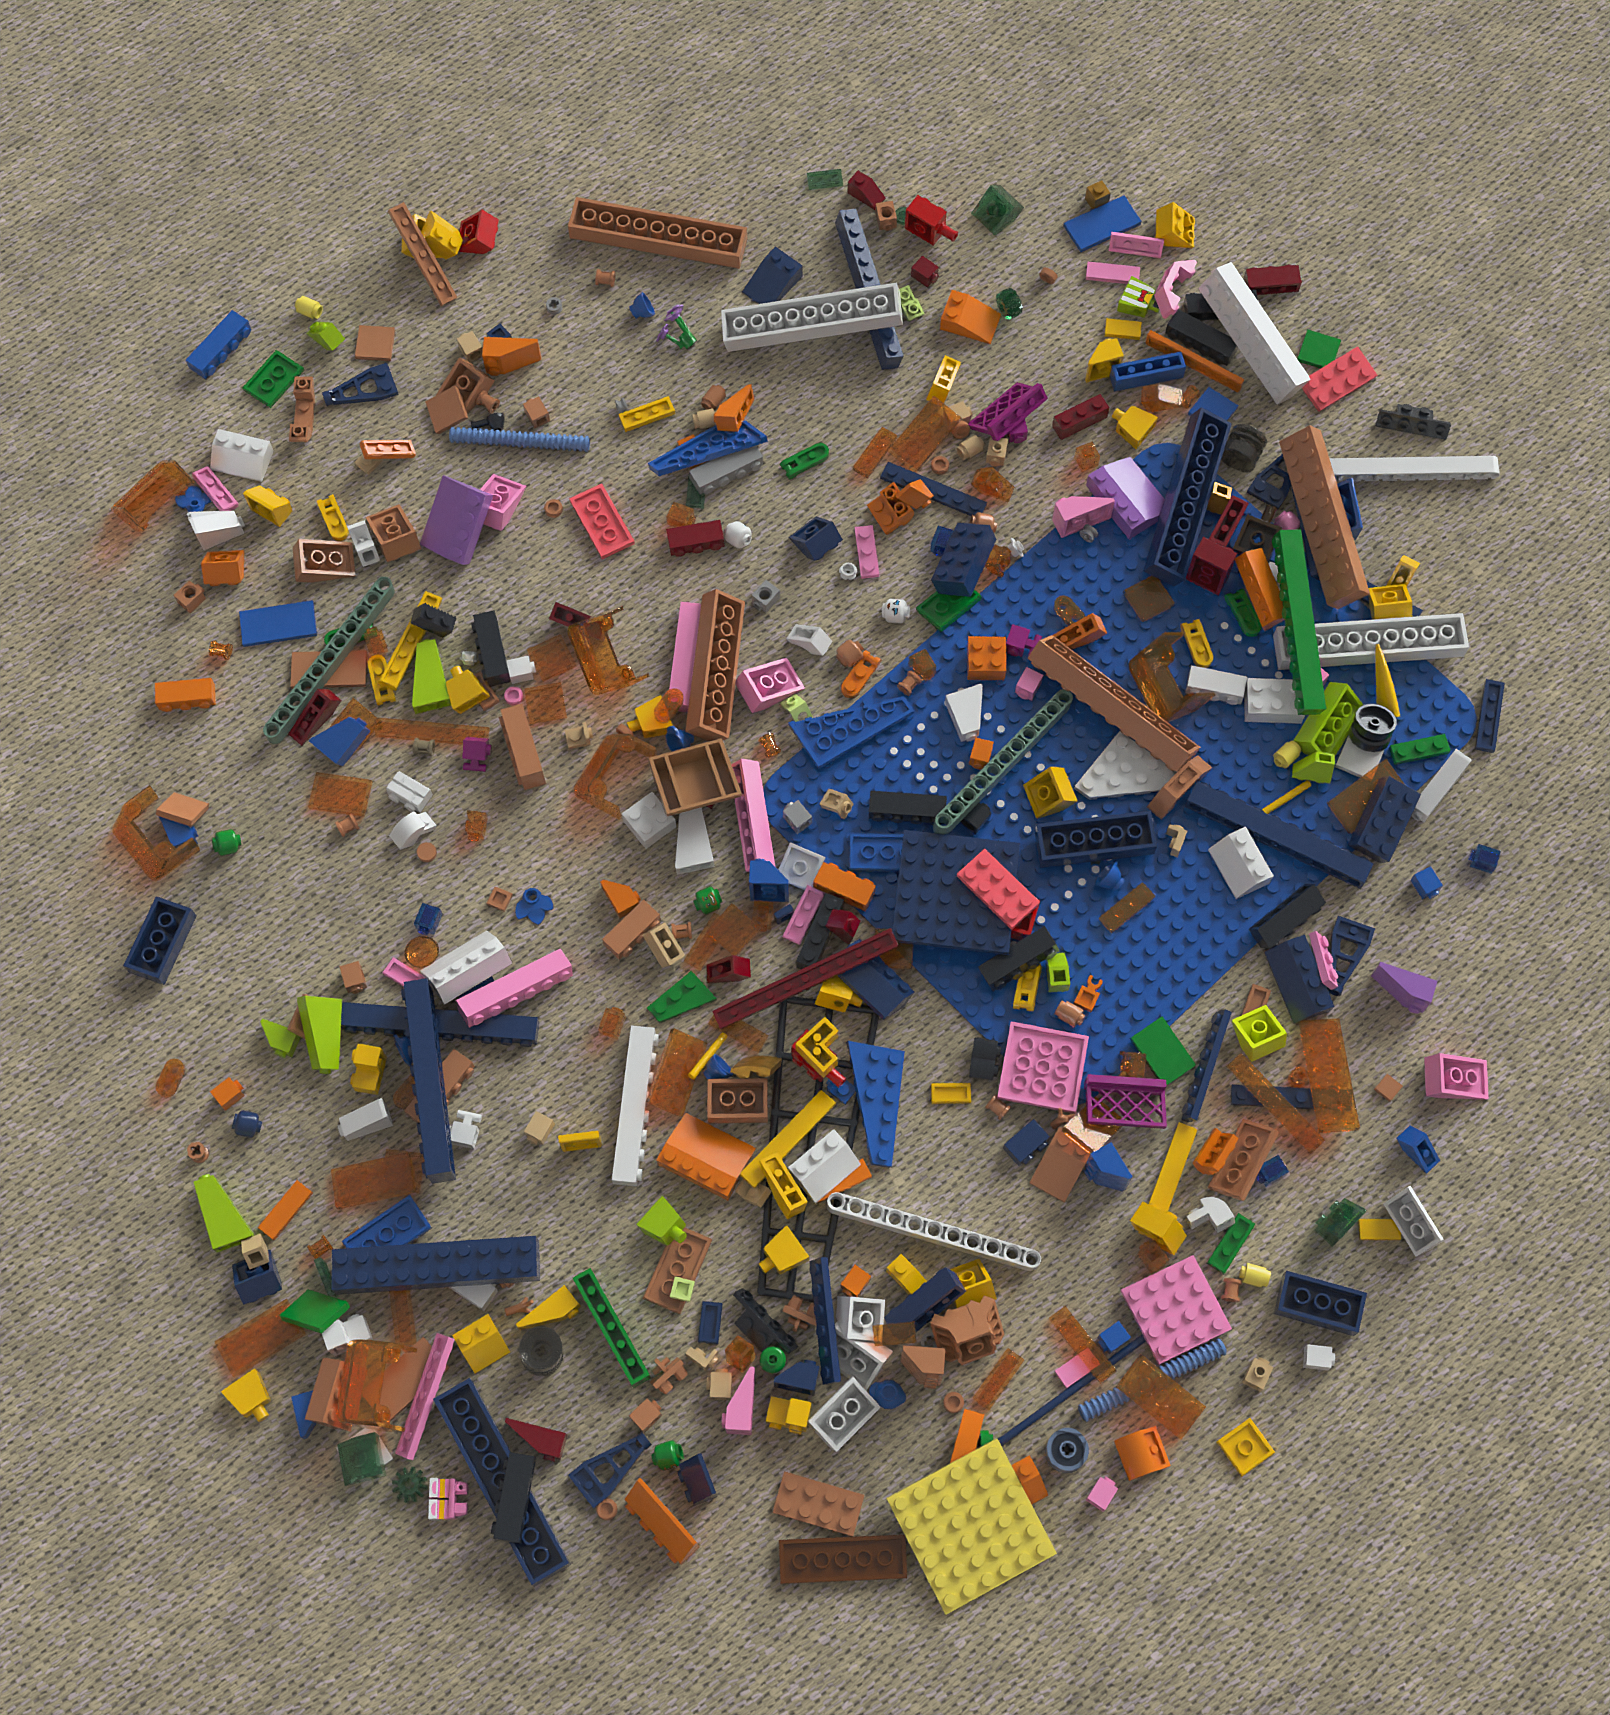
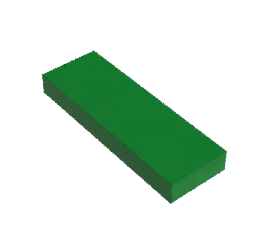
(1231, 1244)

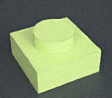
(682, 1289)

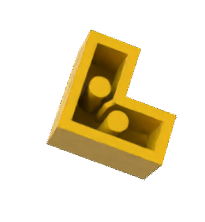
(814, 1047)
(370, 1066)
(1159, 1226)
(788, 1414)

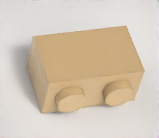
(663, 945)

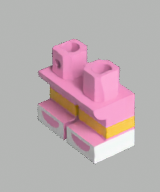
(449, 1490)

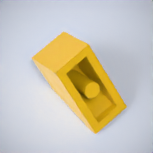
(1404, 571)

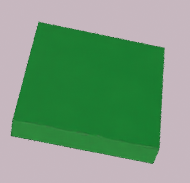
(1318, 349)

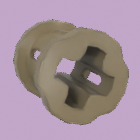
(423, 746)

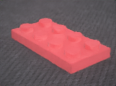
(1338, 379)
(602, 521)
(998, 889)

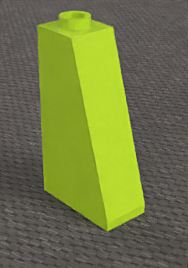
(429, 679)
(322, 1031)
(222, 1219)

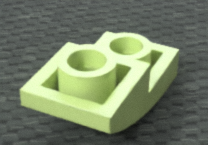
(910, 306)

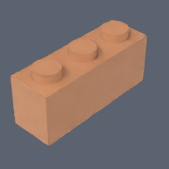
(630, 930)

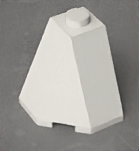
(215, 526)

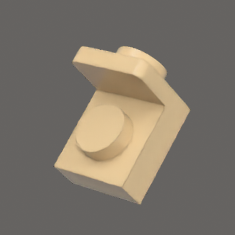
(367, 465)
(579, 736)
(837, 802)
(1178, 834)
(754, 1196)
(698, 1357)

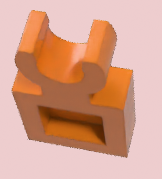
(1088, 996)

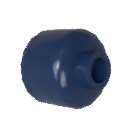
(246, 1124)

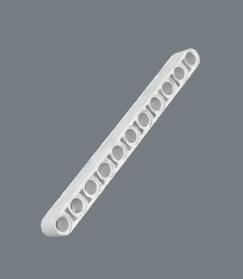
(1415, 468)
(943, 1230)

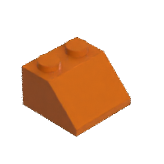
(223, 567)

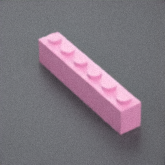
(685, 651)
(752, 813)
(514, 988)

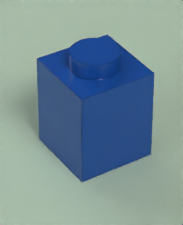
(1426, 883)
(1113, 1338)

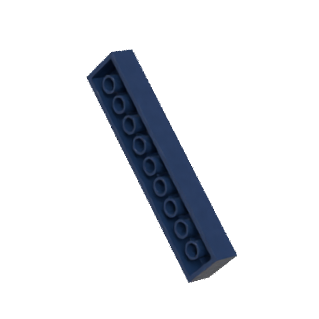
(1187, 497)
(429, 1081)
(435, 1265)
(485, 1455)

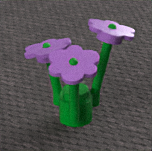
(686, 338)

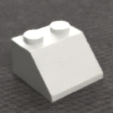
(858, 1316)

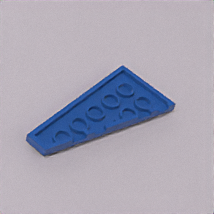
(706, 447)
(843, 730)
(877, 1089)

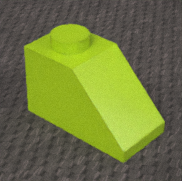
(280, 1039)

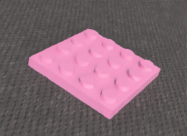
(1043, 1067)
(1176, 1310)

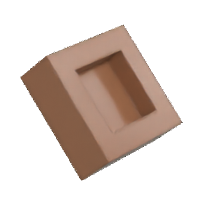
(499, 899)
(1388, 1087)

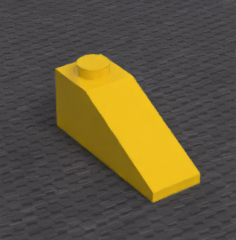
(944, 379)
(783, 1186)
(905, 1274)
(553, 1309)

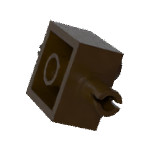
(1256, 528)

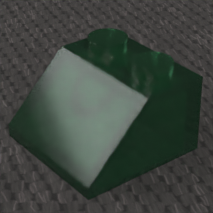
(997, 209)
(1339, 1221)
(361, 1459)

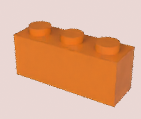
(185, 694)
(844, 885)

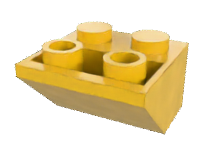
(1175, 226)

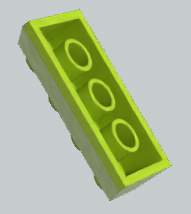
(1330, 728)

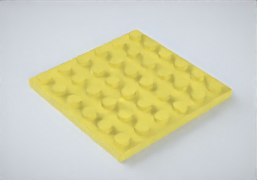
(971, 1526)

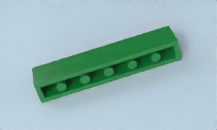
(612, 1328)

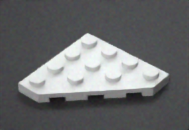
(1123, 770)

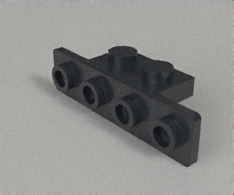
(1413, 421)
(759, 1326)

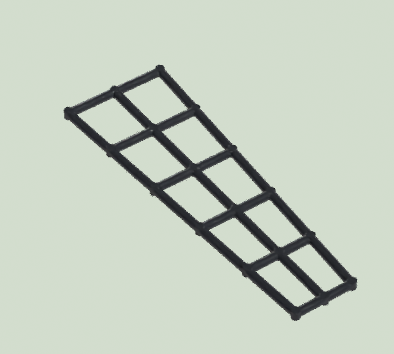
(775, 1115)

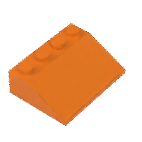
(705, 1156)
(661, 1522)

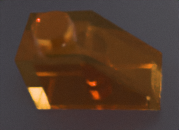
(1161, 397)
(992, 484)

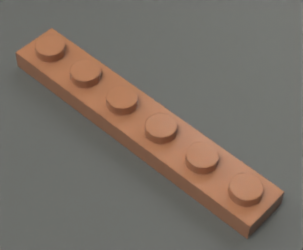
(422, 254)

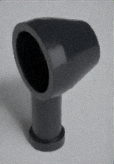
(494, 420)

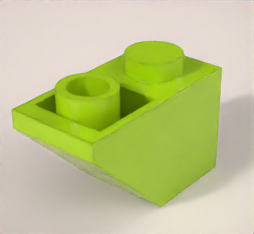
(326, 335)
(1315, 767)
(1058, 973)

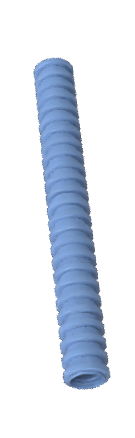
(519, 439)
(1173, 1369)

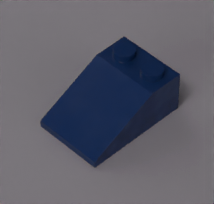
(773, 277)

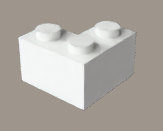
(341, 1333)

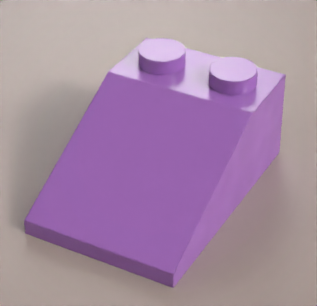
(1405, 986)

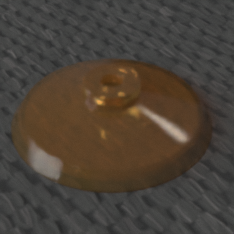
(421, 951)

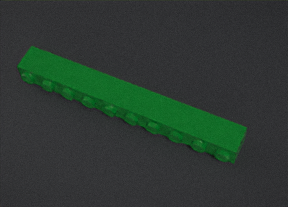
(1299, 622)

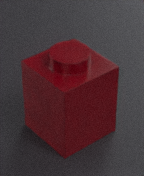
(925, 271)

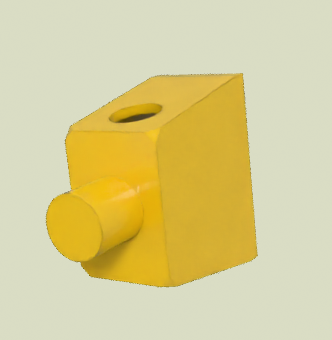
(1134, 425)
(465, 690)
(646, 720)
(837, 995)
(783, 1253)
(249, 1395)

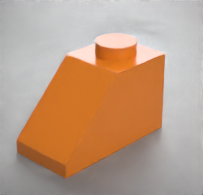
(620, 897)
(1030, 1479)

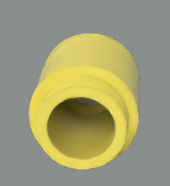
(308, 307)
(1287, 754)
(1255, 1275)

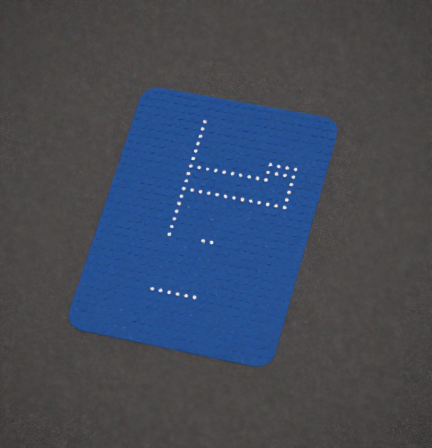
(1194, 924)

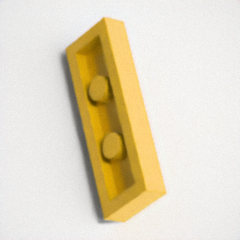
(647, 414)

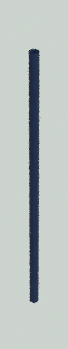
(1067, 1393)

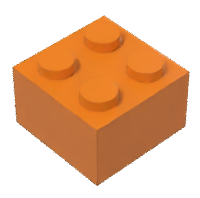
(986, 658)

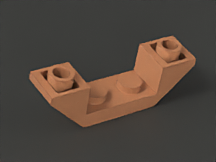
(304, 410)
(1176, 787)

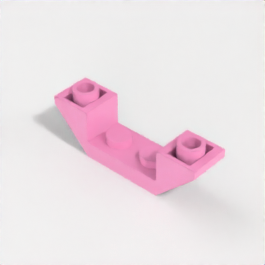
(1164, 297)

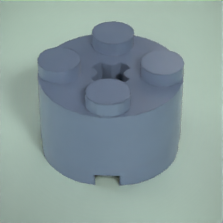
(1076, 1443)

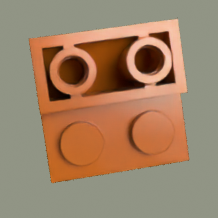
(889, 510)
(1214, 1152)
(1142, 1453)

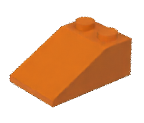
(969, 317)
(509, 354)

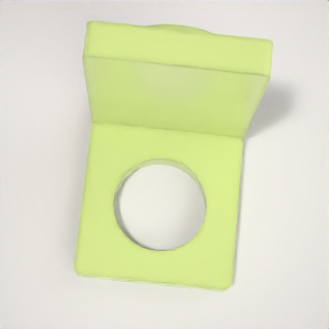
(795, 706)

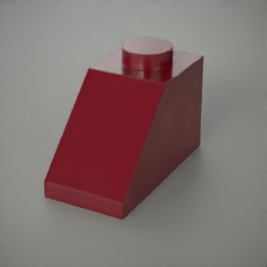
(865, 190)
(843, 924)
(728, 970)

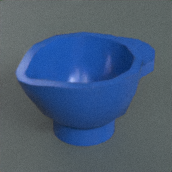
(642, 307)
(678, 739)
(1110, 877)
(402, 1045)
(717, 1068)
(887, 1394)

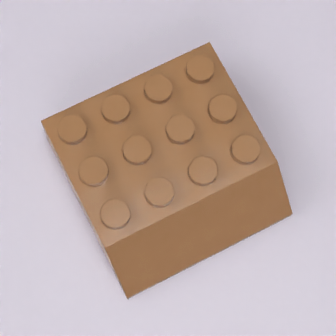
(694, 777)

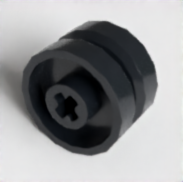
(1372, 727)

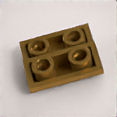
(762, 1065)

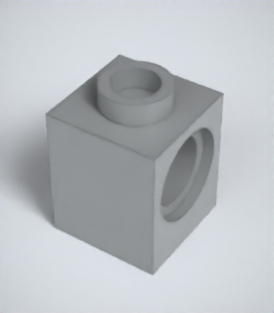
(765, 589)
(797, 816)

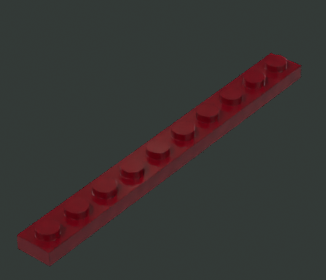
(805, 978)

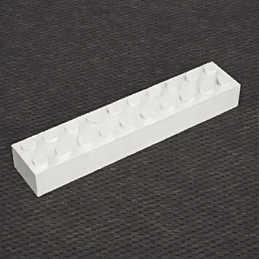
(812, 317)
(1398, 638)

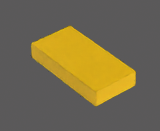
(1123, 329)
(950, 1093)
(1378, 1229)

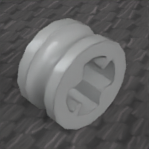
(554, 311)
(621, 405)
(1088, 533)
(924, 1339)

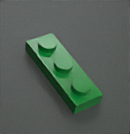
(1419, 749)

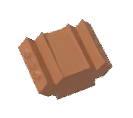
(968, 1331)

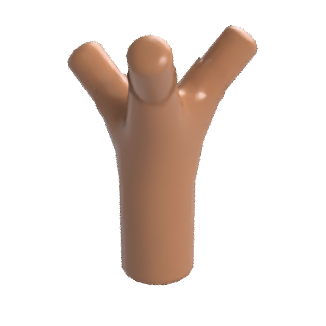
(1061, 1119)
(521, 1307)

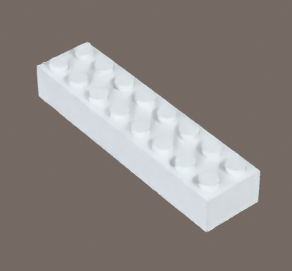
(1254, 333)

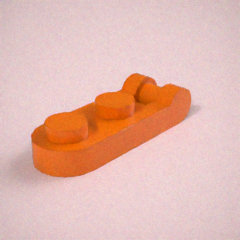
(859, 675)

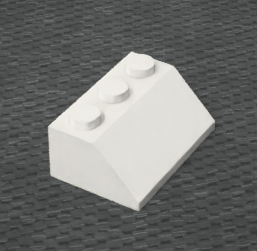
(240, 455)
(1241, 863)
(824, 1166)
(1413, 1221)
(860, 1358)
(843, 1414)

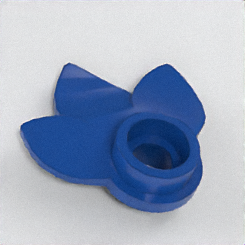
(193, 500)
(535, 908)

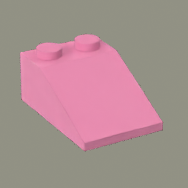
(504, 501)
(1075, 512)
(768, 684)
(1455, 1077)
(740, 1409)

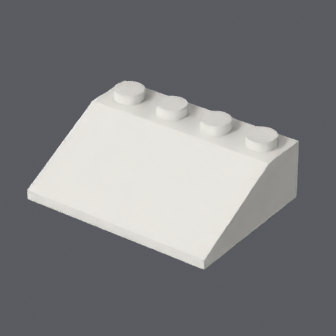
(466, 966)

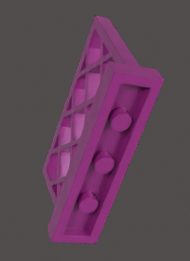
(1018, 409)
(1124, 1085)

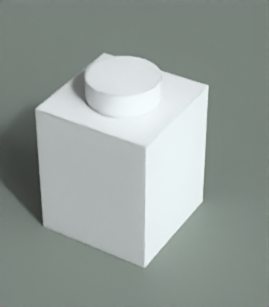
(521, 669)
(1318, 1357)

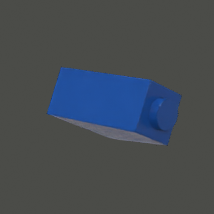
(341, 739)

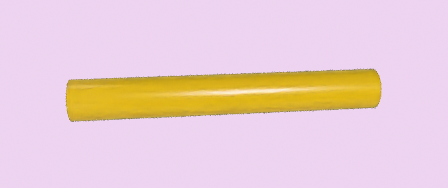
(1288, 796)
(709, 1053)

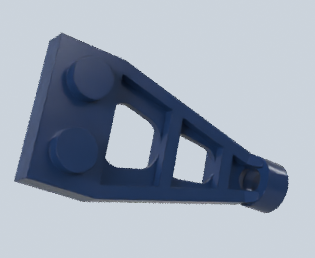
(383, 379)
(1265, 491)
(1352, 932)
(589, 1484)

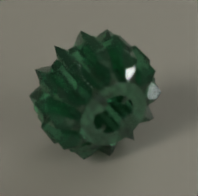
(1009, 303)
(403, 1490)

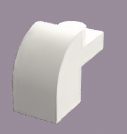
(363, 543)
(410, 828)
(1213, 1210)

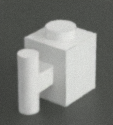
(465, 1133)

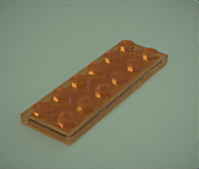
(1329, 1075)

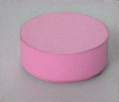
(513, 696)

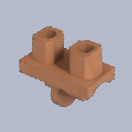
(793, 1309)
(674, 1368)

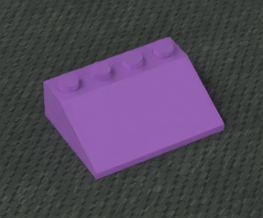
(1135, 497)
(456, 520)

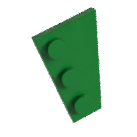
(682, 997)

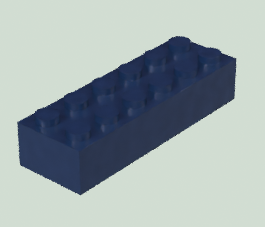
(1095, 839)

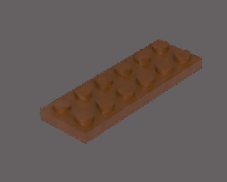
(842, 1559)

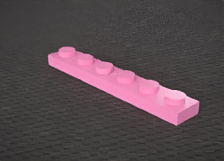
(424, 1396)

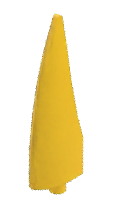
(1384, 685)

